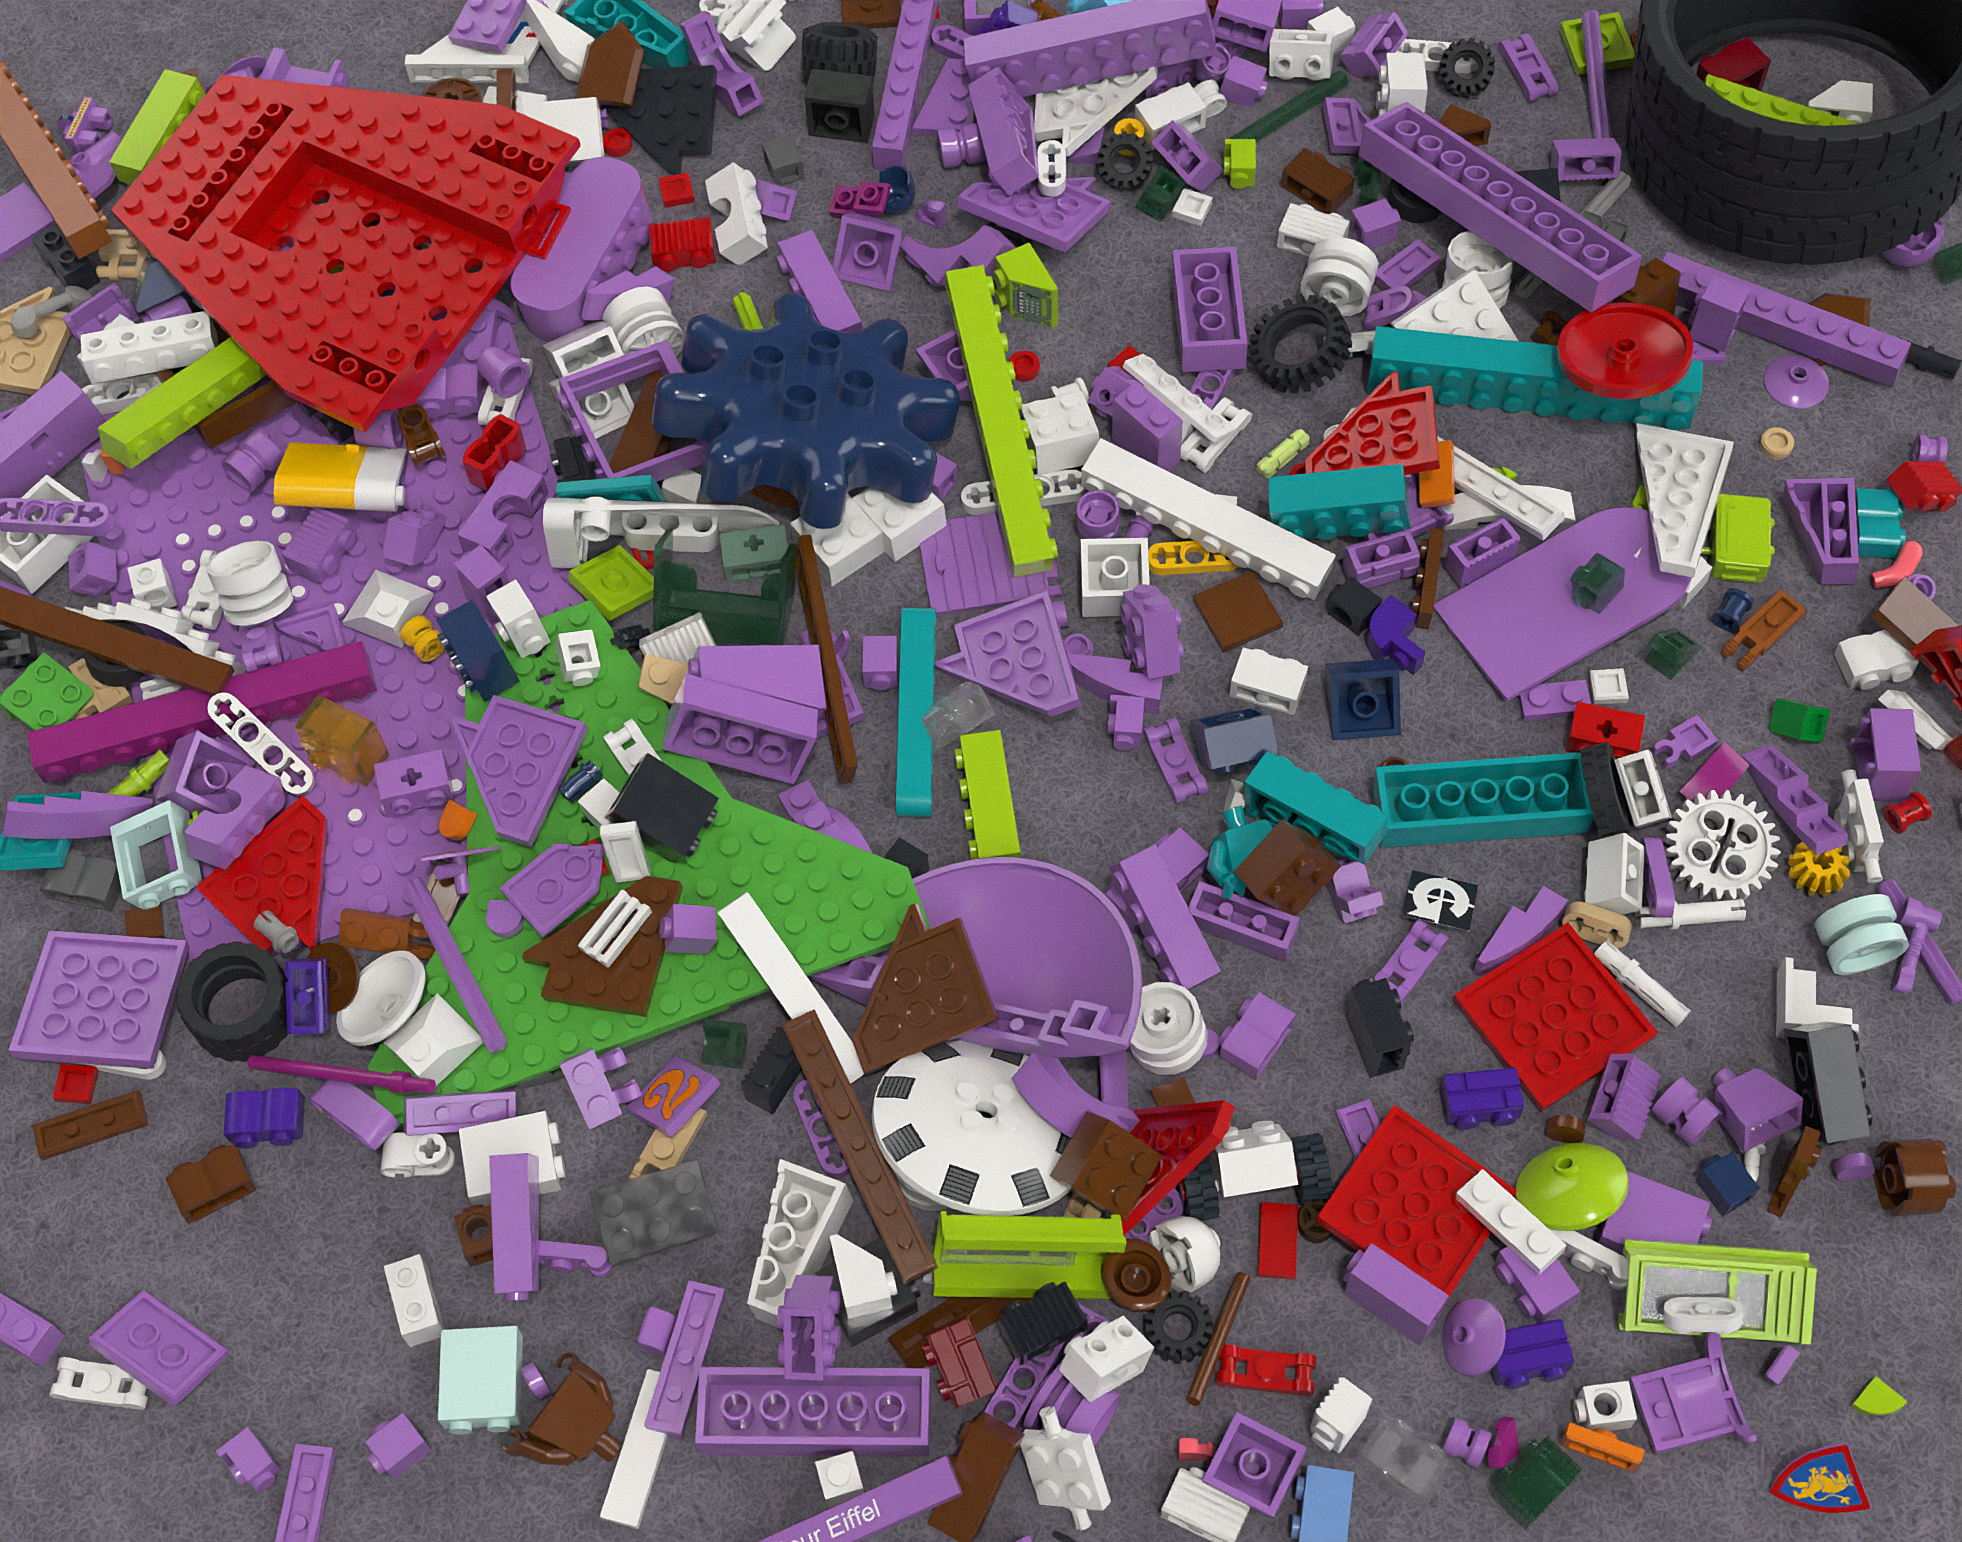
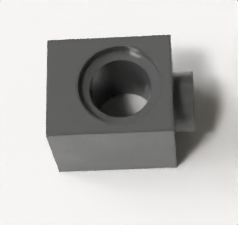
(783, 160)

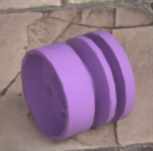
(1072, 1408)

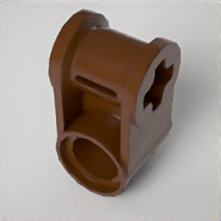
(420, 439)

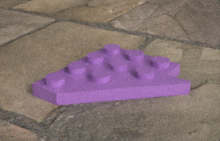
(1047, 219)
(1017, 656)
(519, 762)

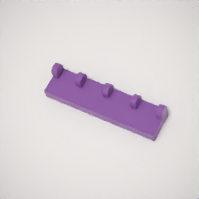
(685, 1355)

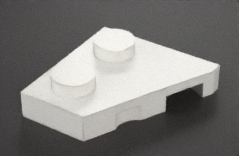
(1927, 730)

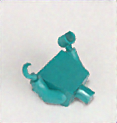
(1233, 847)

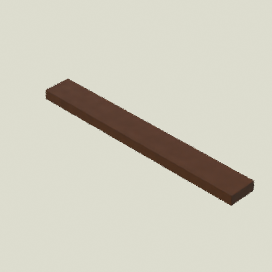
(820, 634)
(113, 643)
(859, 1147)

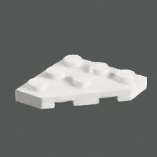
(1459, 309)

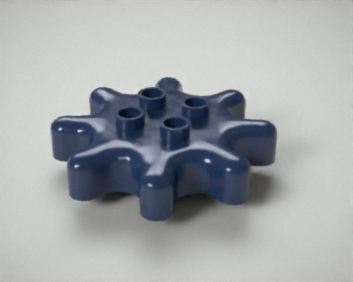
(806, 410)

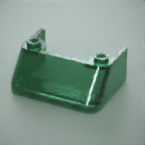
(730, 617)

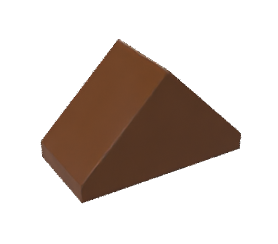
(1467, 125)

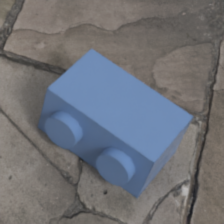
(1324, 1505)

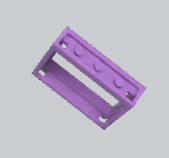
(612, 374)

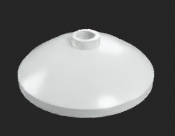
(384, 1000)

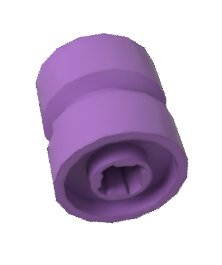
(960, 146)
(248, 465)
(1097, 516)
(1686, 1111)

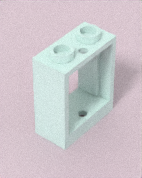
(140, 830)

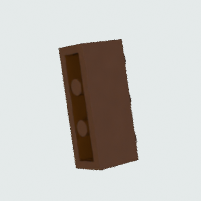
(980, 1470)

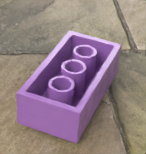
(1209, 309)
(740, 729)

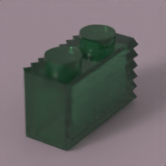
(1535, 1481)

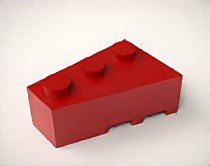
(1944, 655)

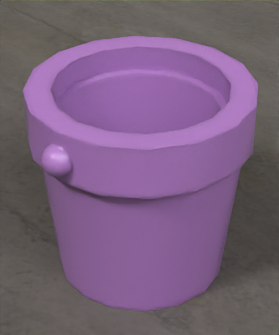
(503, 371)
(383, 432)

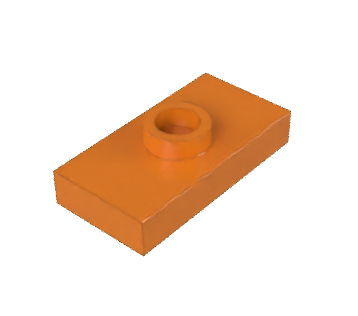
(1602, 1446)

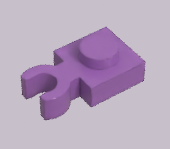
(1686, 740)

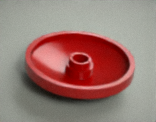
(1625, 350)

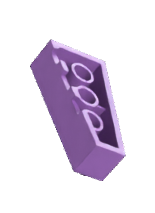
(1005, 130)

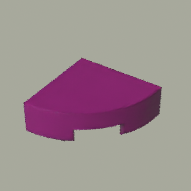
(1506, 1443)

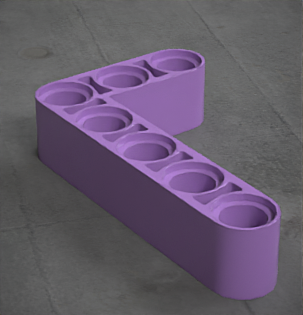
(1037, 1369)

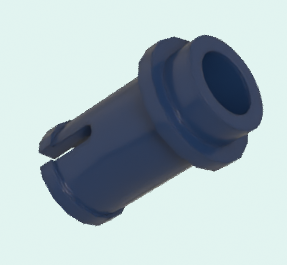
(580, 781)

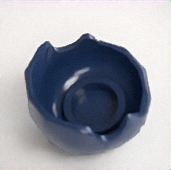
(901, 190)

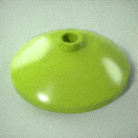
(1573, 1186)

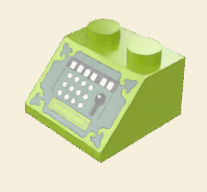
(1025, 286)

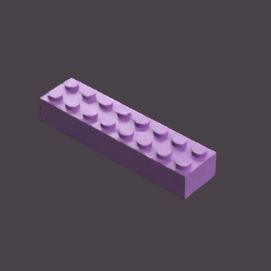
(1094, 44)

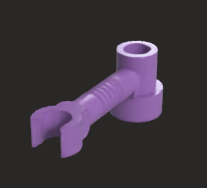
(1920, 920)

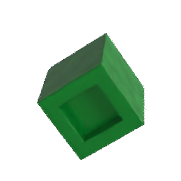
(1799, 720)

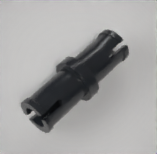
(1935, 361)

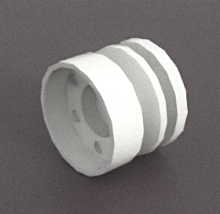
(1490, 264)
(643, 319)
(249, 583)

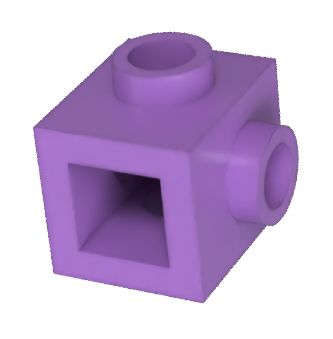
(1107, 387)

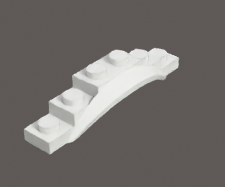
(167, 620)

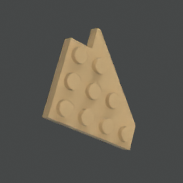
(31, 361)

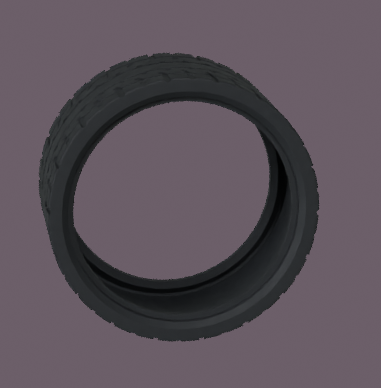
(1784, 185)

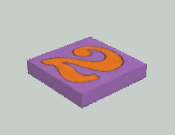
(673, 1096)

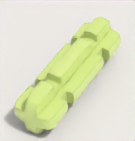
(1283, 453)

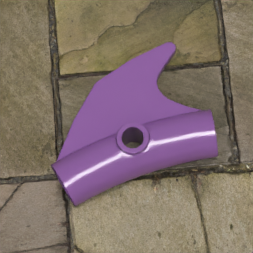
(94, 164)

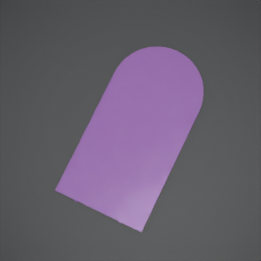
(1523, 616)

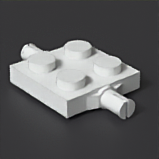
(1860, 820)
(1064, 1469)

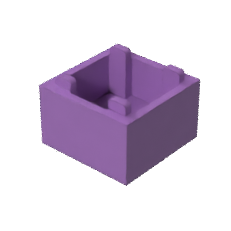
(1887, 753)

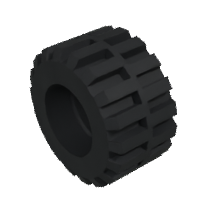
(839, 48)

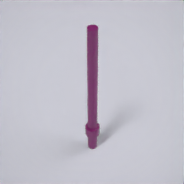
(397, 1081)

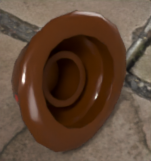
(1138, 1276)

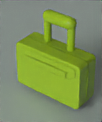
(1740, 538)

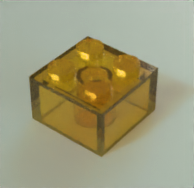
(341, 741)

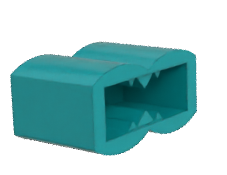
(1878, 523)

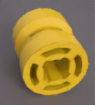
(422, 637)

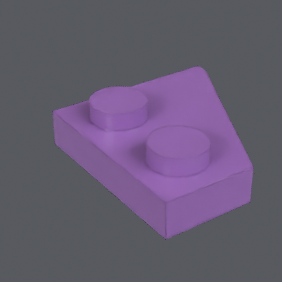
(1344, 124)

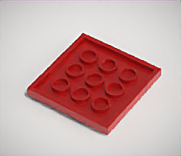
(1554, 1016)
(1406, 1201)

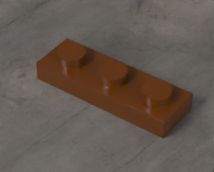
(1427, 578)

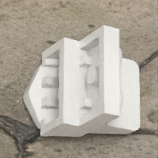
(756, 32)

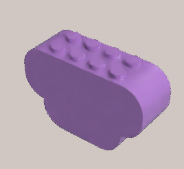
(595, 244)

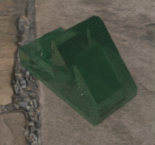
(1671, 652)

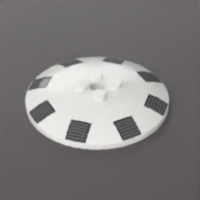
(951, 1153)

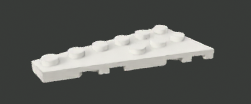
(1682, 490)

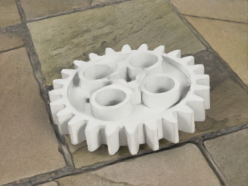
(1691, 833)

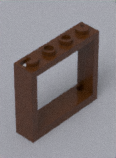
(240, 414)

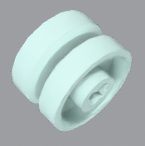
(1861, 934)

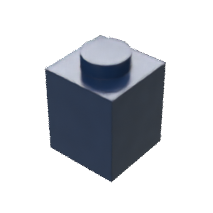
(1726, 1183)

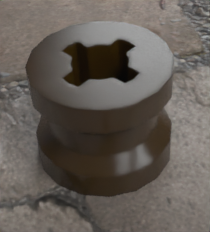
(1306, 1221)

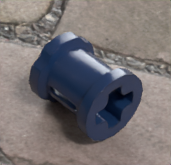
(1733, 609)

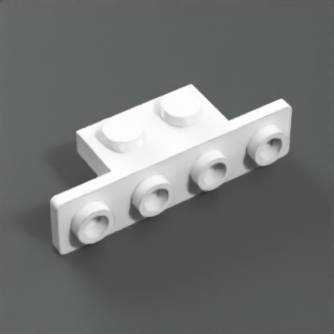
(1178, 399)

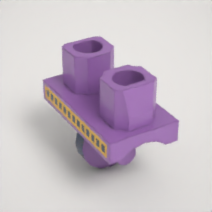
(81, 125)

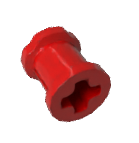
(1903, 820)

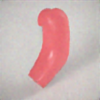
(1903, 566)

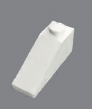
(559, 38)

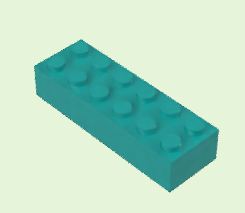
(1482, 799)

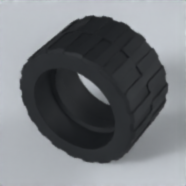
(208, 976)

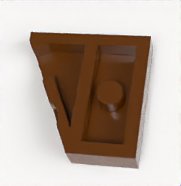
(1800, 1159)

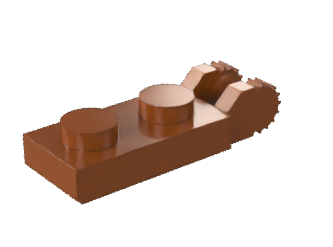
(1765, 628)
(382, 933)

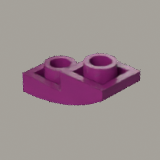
(866, 199)
(1716, 773)

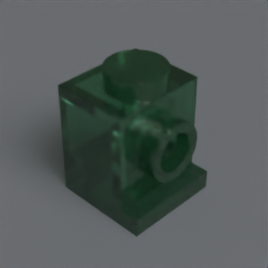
(1160, 193)

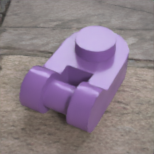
(1394, 304)

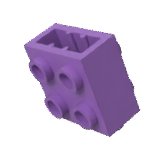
(1151, 631)
(809, 1327)

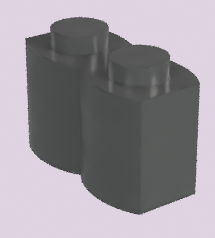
(84, 881)

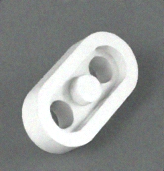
(1703, 1314)

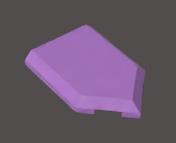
(555, 884)

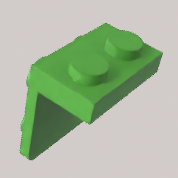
(45, 695)

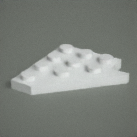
(1084, 108)

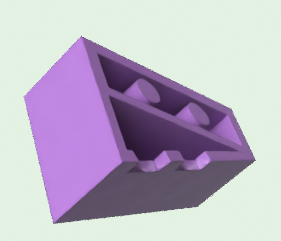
(1826, 525)

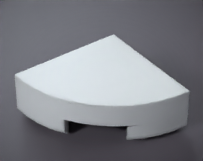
(95, 466)
(1235, 795)

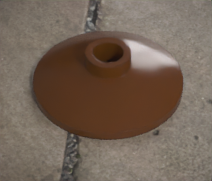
(342, 974)

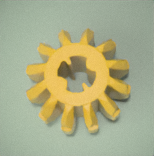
(1826, 874)

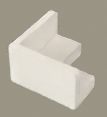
(1798, 1001)

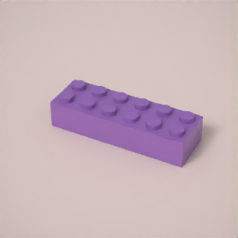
(846, 1412)

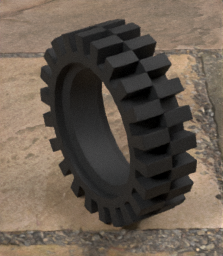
(1314, 368)

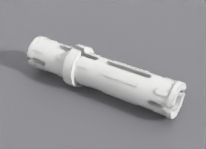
(1694, 914)
(1648, 989)

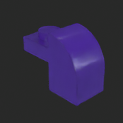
(1389, 633)

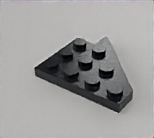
(672, 113)

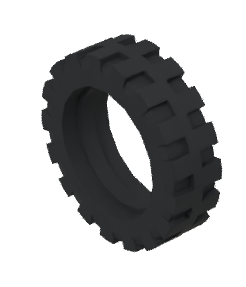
(1605, 790)

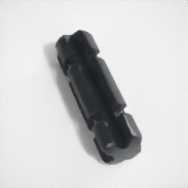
(629, 636)

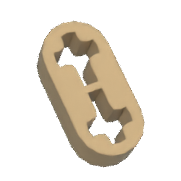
(1598, 924)

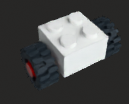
(1256, 1162)

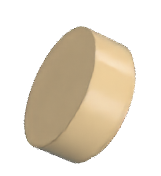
(1776, 443)

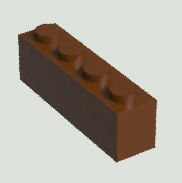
(640, 440)

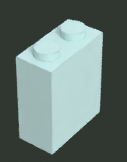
(480, 1379)

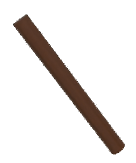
(1218, 1339)

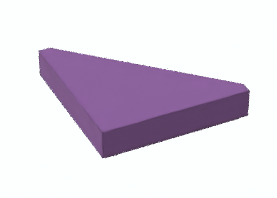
(315, 628)

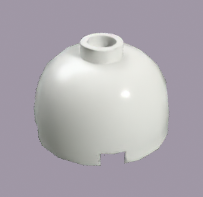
(1189, 1247)

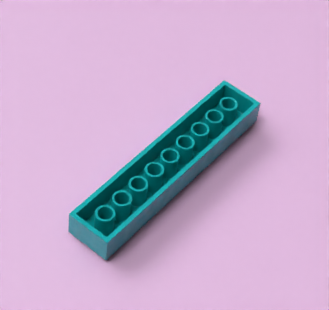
(1516, 379)

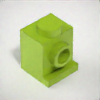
(1240, 162)

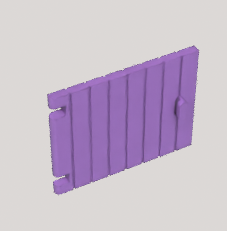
(976, 567)

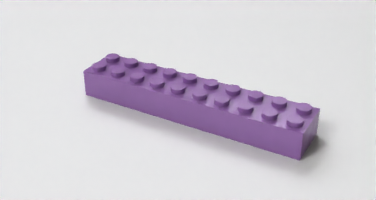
(1500, 206)

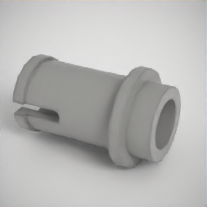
(281, 936)

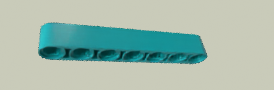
(915, 700)

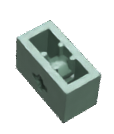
(753, 552)

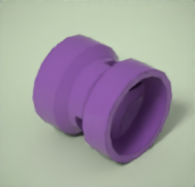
(1219, 64)
(1459, 1436)

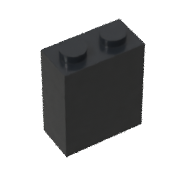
(665, 807)

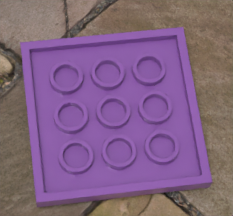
(99, 999)

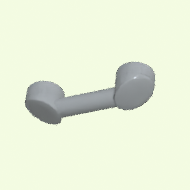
(24, 319)

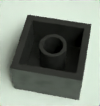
(839, 105)

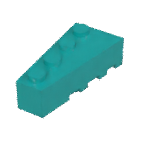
(659, 38)
(1306, 801)

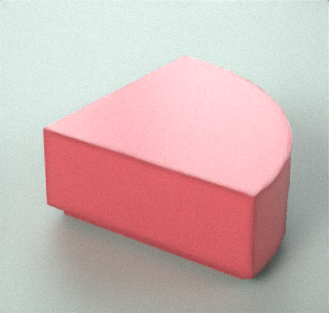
(1192, 1451)

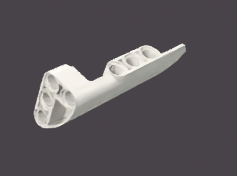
(575, 522)

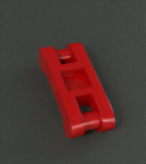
(1266, 1371)

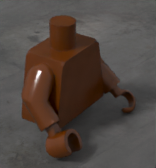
(570, 1421)

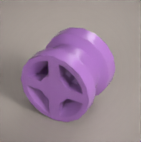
(1930, 449)

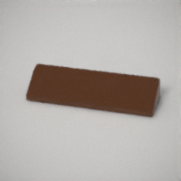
(980, 1311)

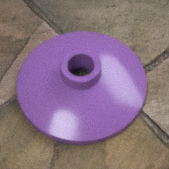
(1795, 391)
(1484, 1339)

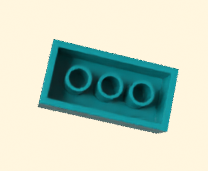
(1341, 502)

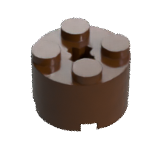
(1913, 1176)

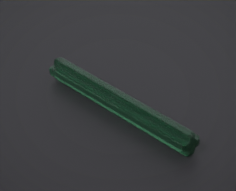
(1294, 107)

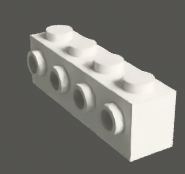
(147, 347)

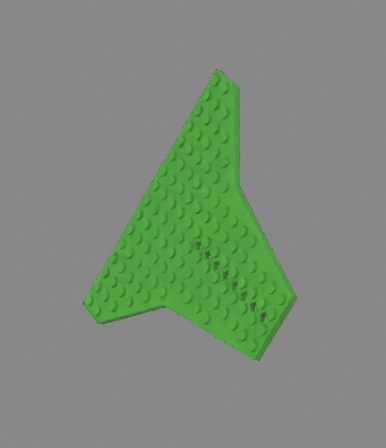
(813, 889)

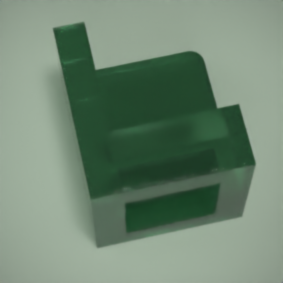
(724, 1043)

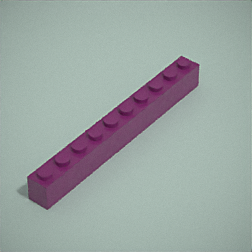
(158, 722)

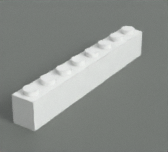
(1208, 520)

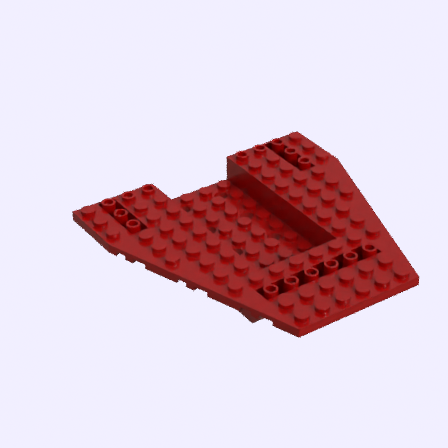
(429, 168)

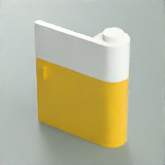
(340, 477)

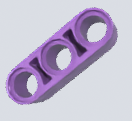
(355, 1112)

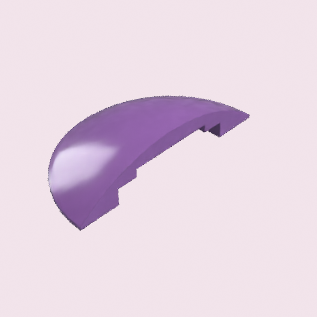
(1046, 947)

